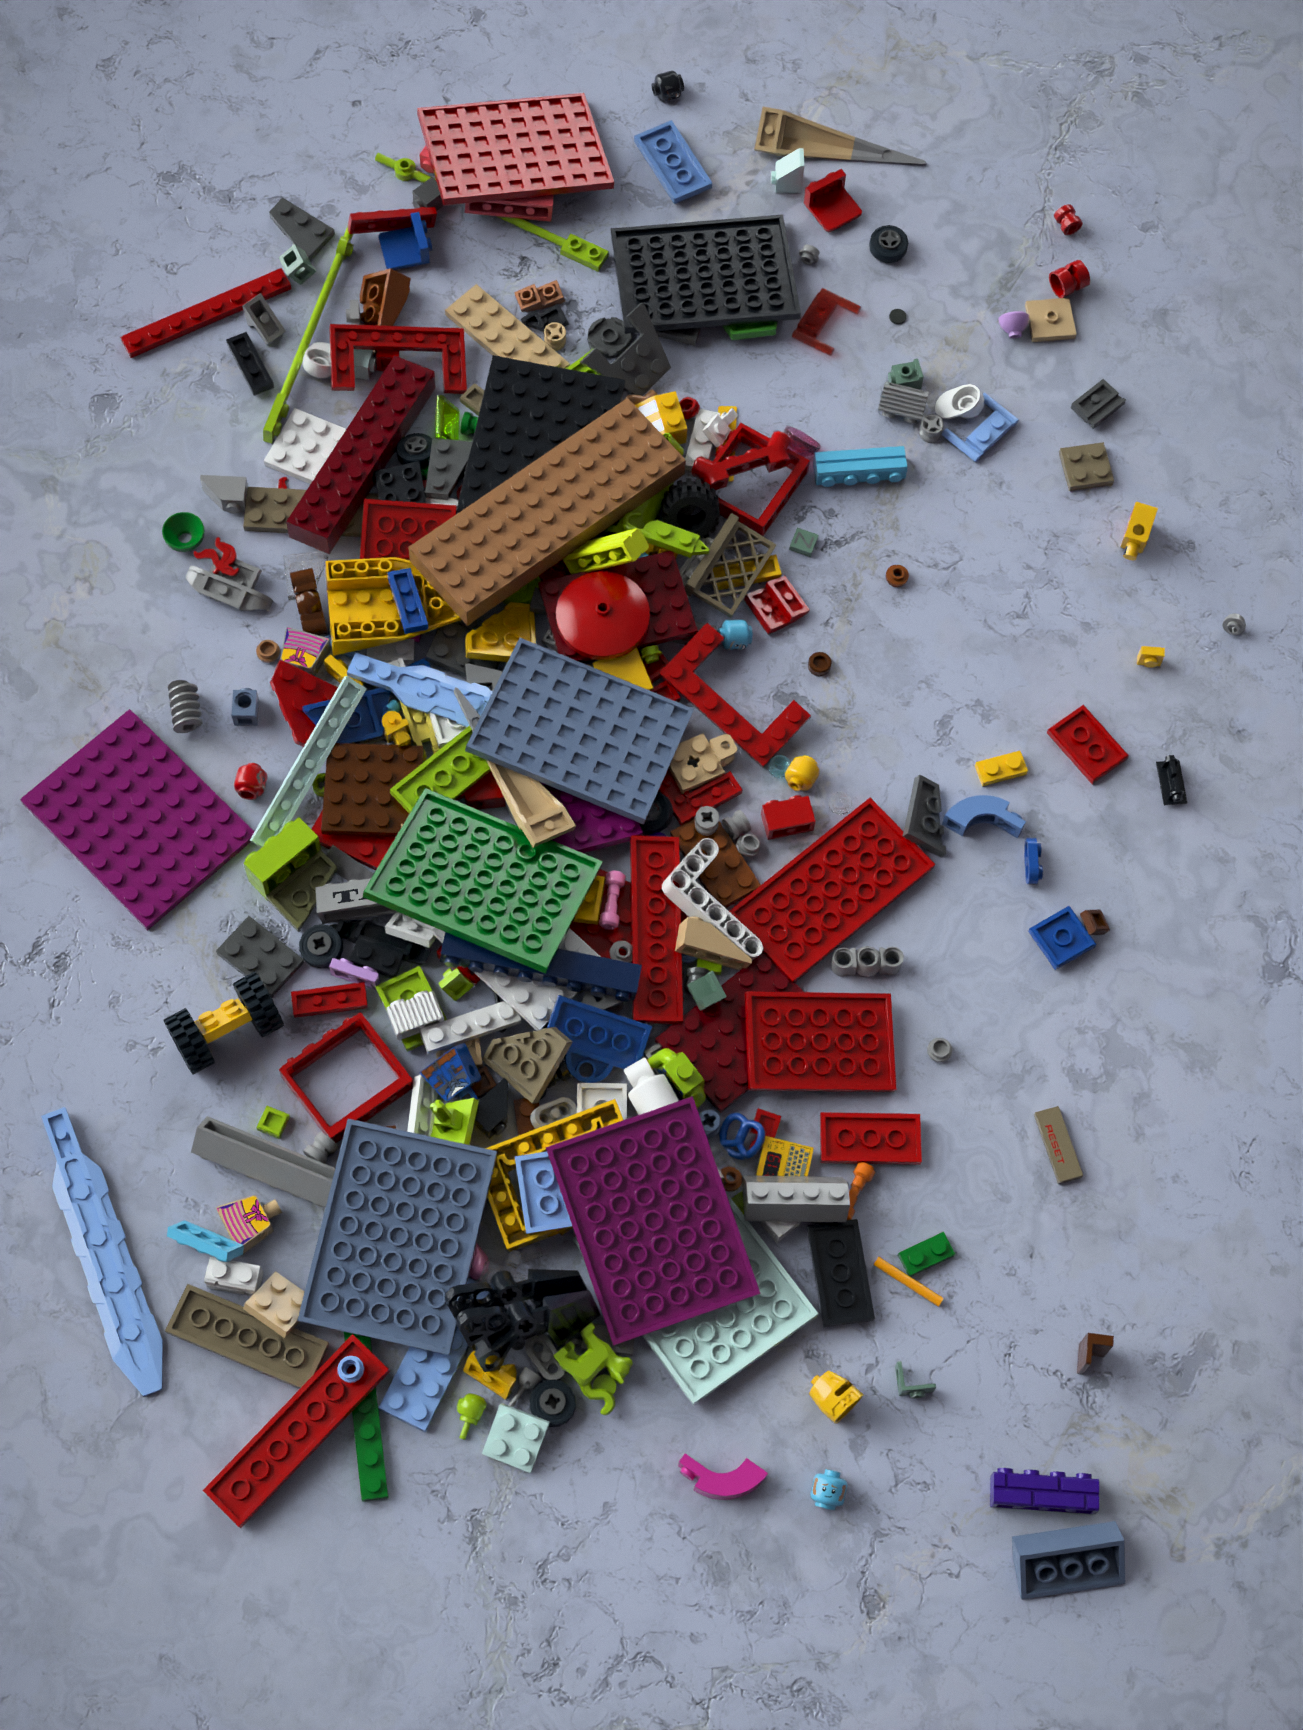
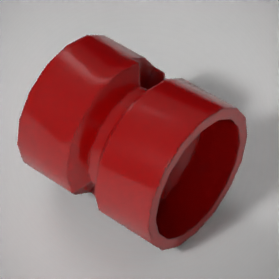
(1069, 279)

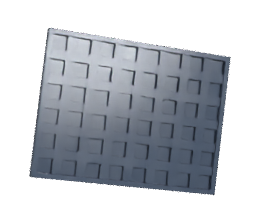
(580, 730)

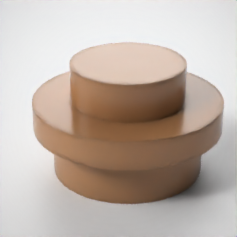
(268, 651)

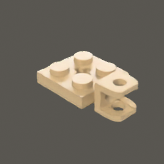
(710, 758)

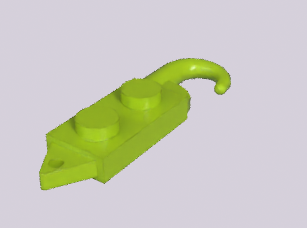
(668, 536)

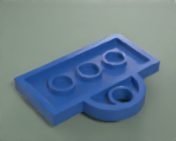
(598, 1038)

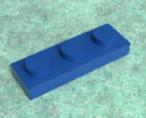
(407, 600)

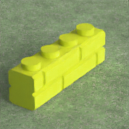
(607, 552)

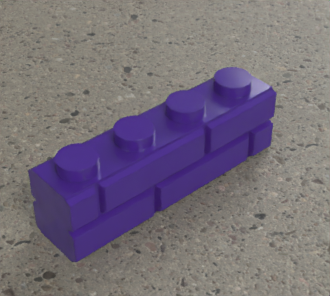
(1044, 1492)

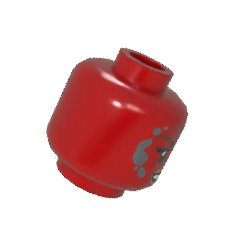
(250, 781)

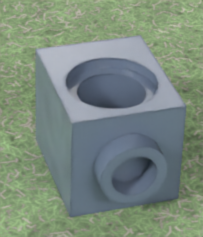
(249, 715)

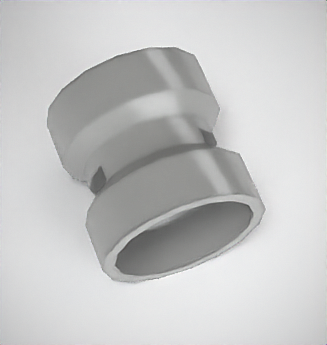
(321, 1148)

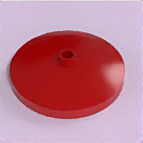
(602, 615)

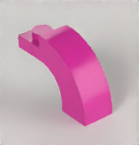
(723, 1485)

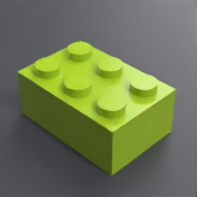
(281, 856)

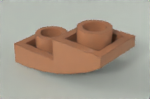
(539, 298)

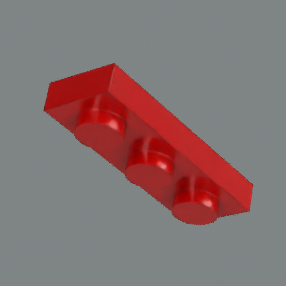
(329, 999)

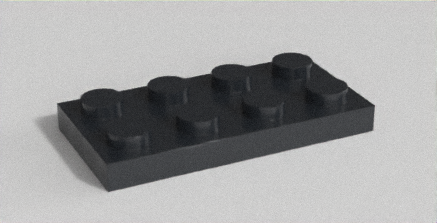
(840, 1273)

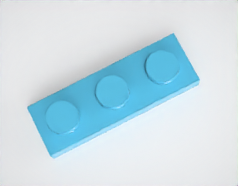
(205, 1241)

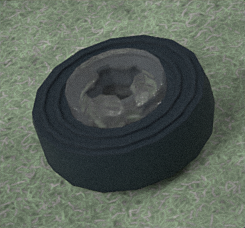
(659, 816)

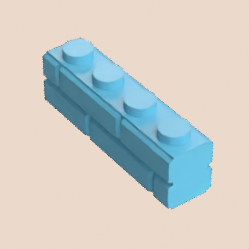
(860, 466)

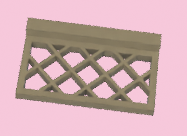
(710, 561)

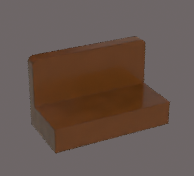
(1090, 1346)

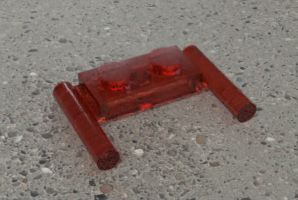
(817, 316)

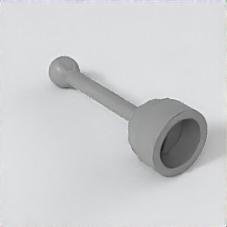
(528, 1381)

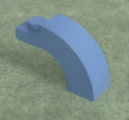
(983, 810)

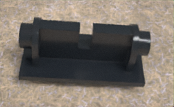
(1171, 781)

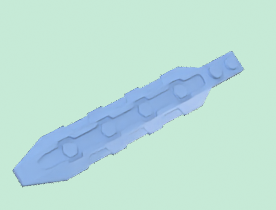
(421, 687)
(101, 1246)

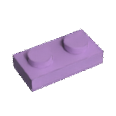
(348, 971)

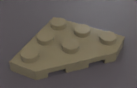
(528, 1059)

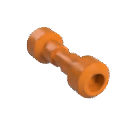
(863, 1174)

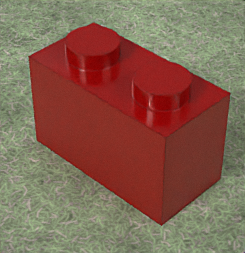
(788, 817)

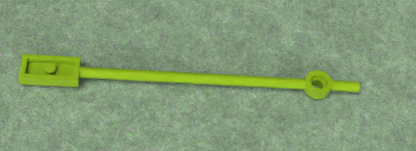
(572, 247)
(280, 408)

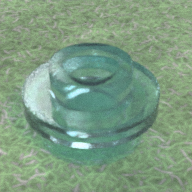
(778, 760)

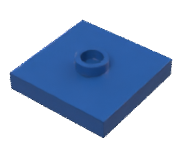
(1062, 937)

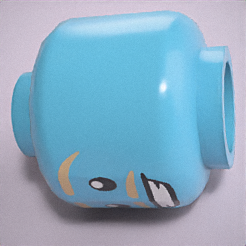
(736, 634)

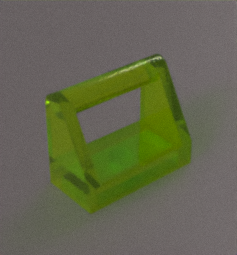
(446, 419)

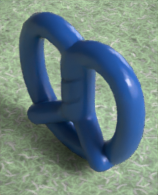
(741, 1136)

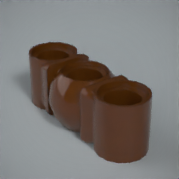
(308, 602)

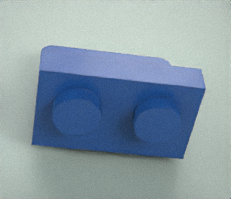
(406, 246)

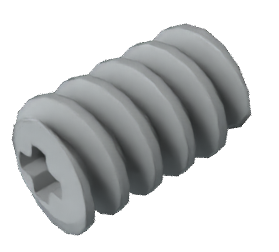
(184, 706)

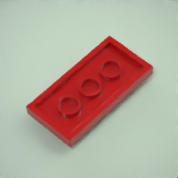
(870, 1138)

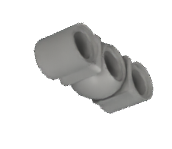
(877, 957)

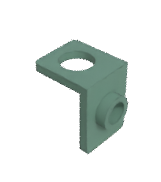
(916, 1391)

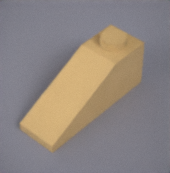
(708, 943)

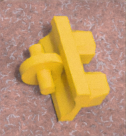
(396, 728)

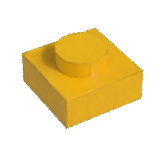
(1150, 656)

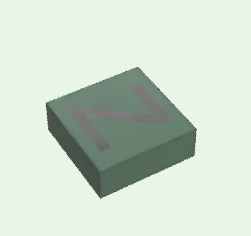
(803, 542)

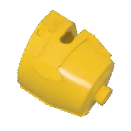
(834, 1395)

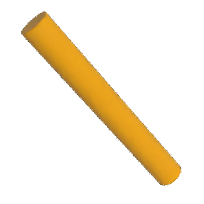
(908, 1281)

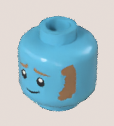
(828, 1489)

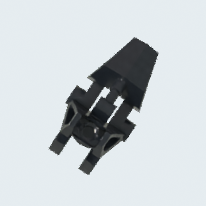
(560, 1305)

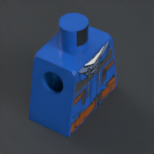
(453, 1074)

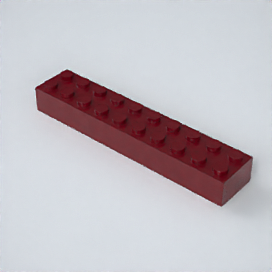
(361, 451)

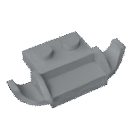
(232, 590)

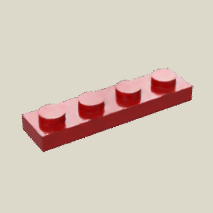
(388, 220)

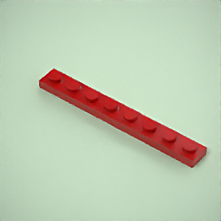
(204, 313)

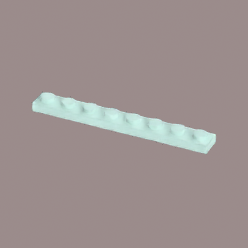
(310, 760)

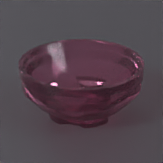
(801, 442)

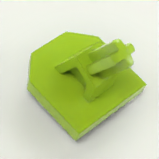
(454, 1120)

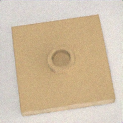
(1050, 319)

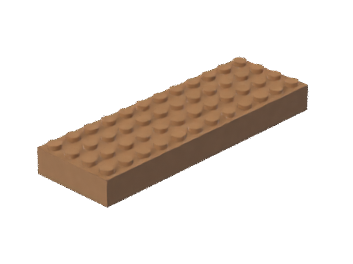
(546, 511)

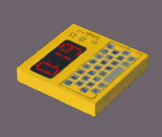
(784, 1158)

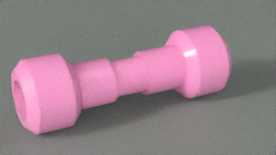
(609, 918)

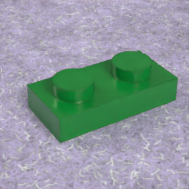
(926, 1254)

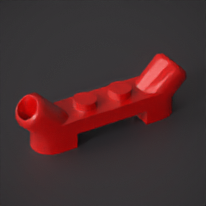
(718, 474)

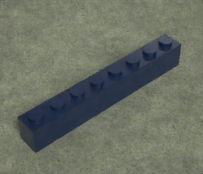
(568, 969)

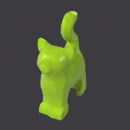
(590, 1363)

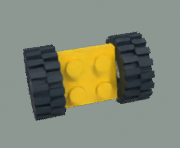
(254, 1006)

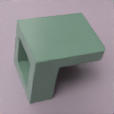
(706, 991)

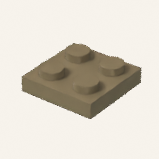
(1086, 466)

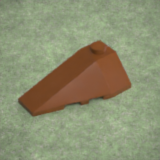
(383, 297)

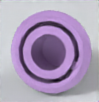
(1014, 323)

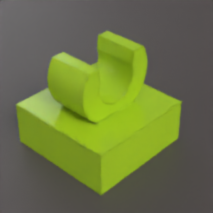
(455, 983)

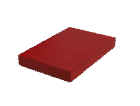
(1087, 744)

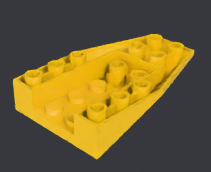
(364, 607)

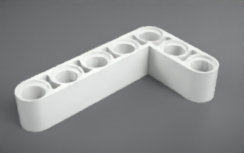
(706, 902)

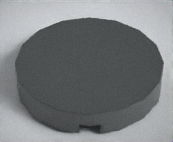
(608, 337)

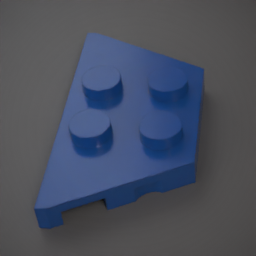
(364, 722)

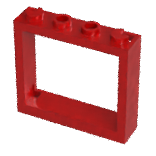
(798, 465)
(331, 1040)

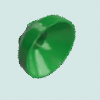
(179, 524)

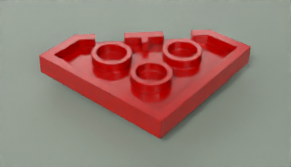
(294, 690)

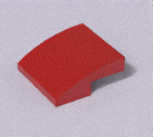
(776, 604)

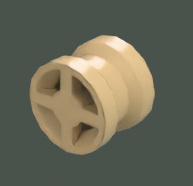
(552, 331)

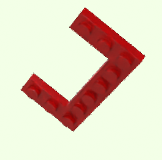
(347, 337)
(757, 745)
(711, 794)

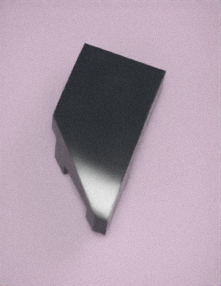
(541, 320)

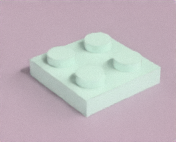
(515, 1437)

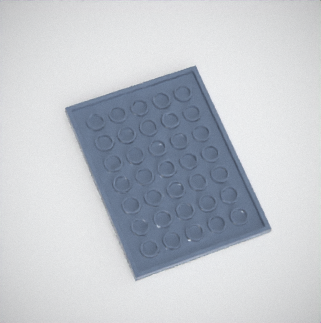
(397, 1236)

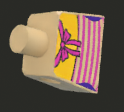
(248, 1220)

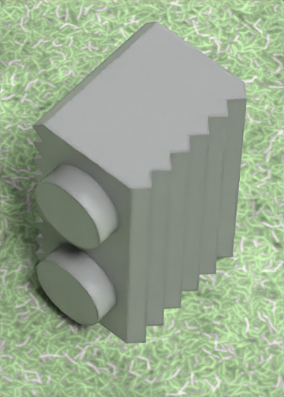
(903, 402)

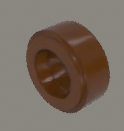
(819, 664)

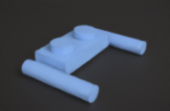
(986, 433)

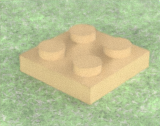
(276, 1304)

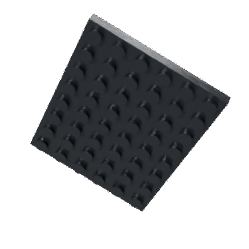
(706, 272)
(526, 415)

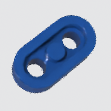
(1033, 870)

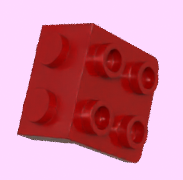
(831, 202)

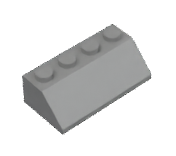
(795, 1198)

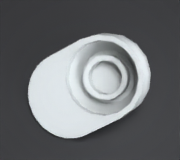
(317, 360)
(962, 401)

